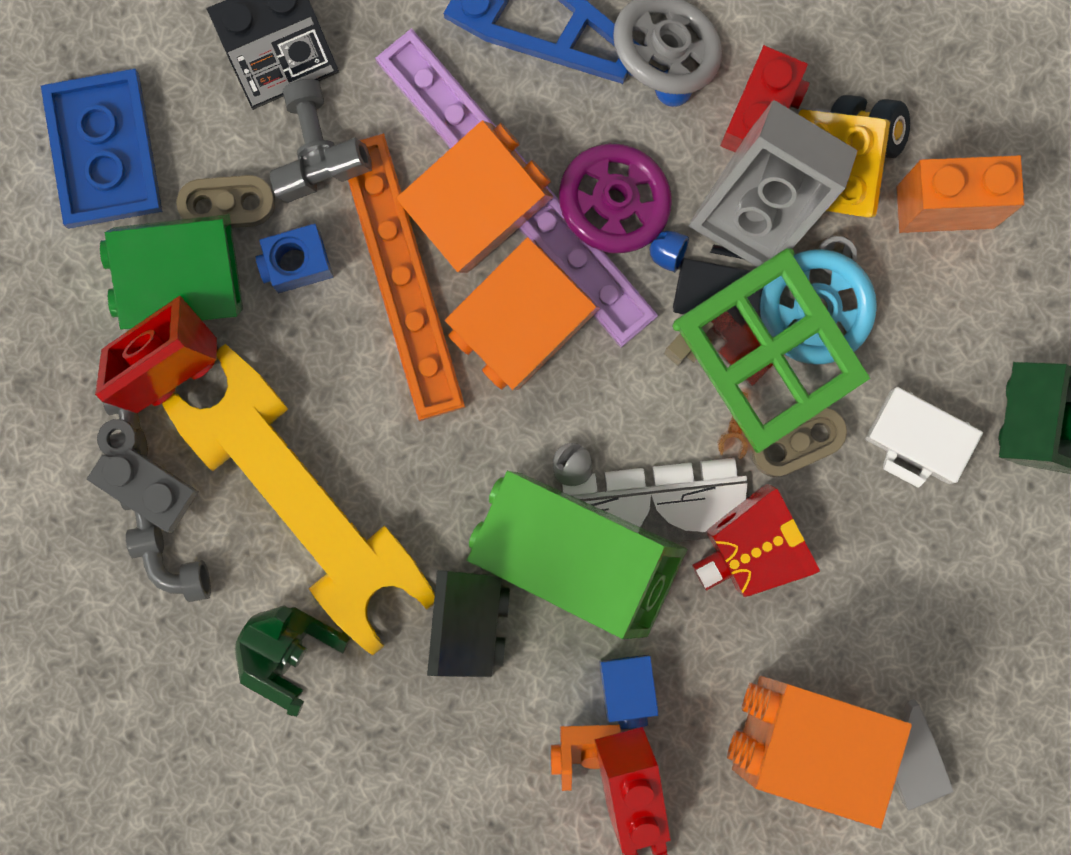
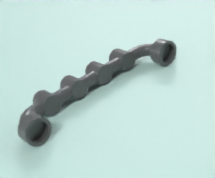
(147, 538)

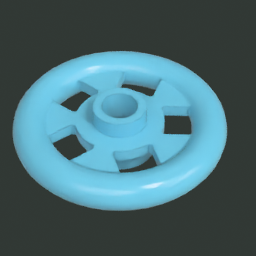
(845, 275)

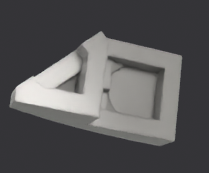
(921, 770)

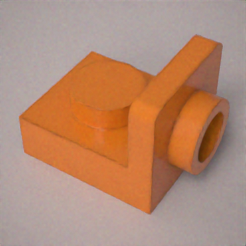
(577, 747)

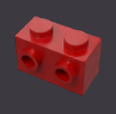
(772, 78)

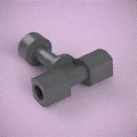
(317, 157)

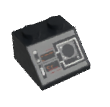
(272, 45)

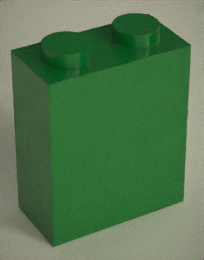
(171, 260)

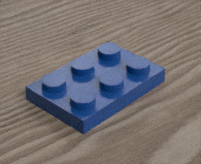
(101, 148)

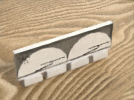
(675, 504)

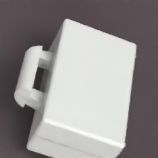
(923, 438)

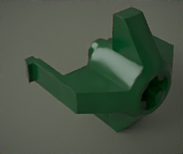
(274, 643)

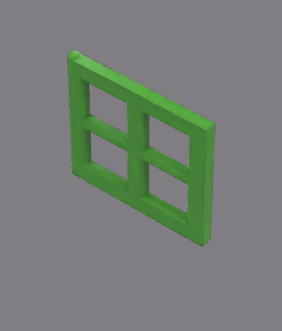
(772, 350)

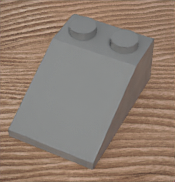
(774, 186)

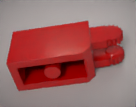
(633, 791)

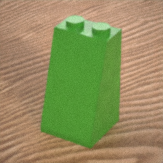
(575, 555)

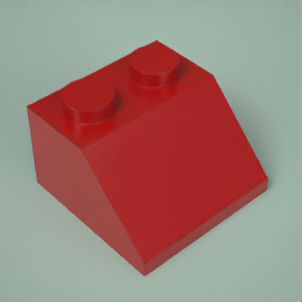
(155, 358)

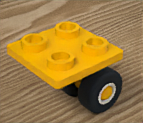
(875, 136)

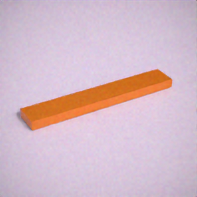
(405, 286)

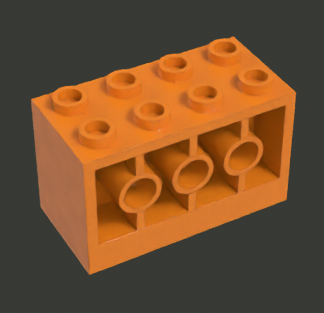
(818, 751)

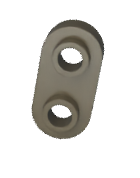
(227, 198)
(801, 448)

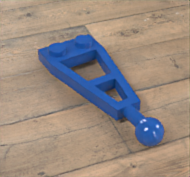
(480, 20)

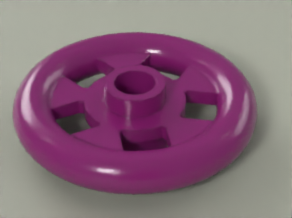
(612, 235)

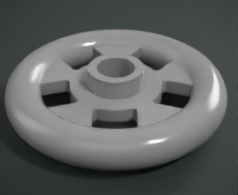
(668, 45)

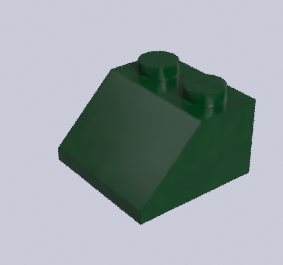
(1038, 417)

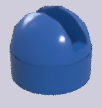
(669, 249)

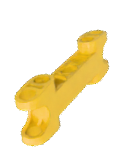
(353, 566)

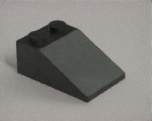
(466, 625)

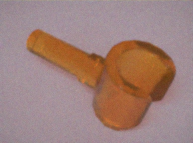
(733, 431)

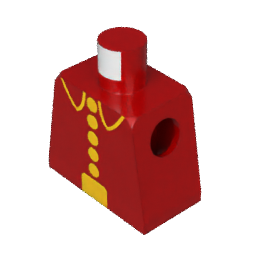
(756, 547)

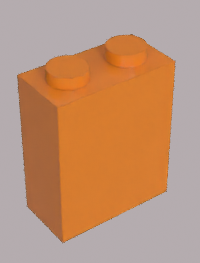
(960, 193)
(476, 195)
(520, 316)

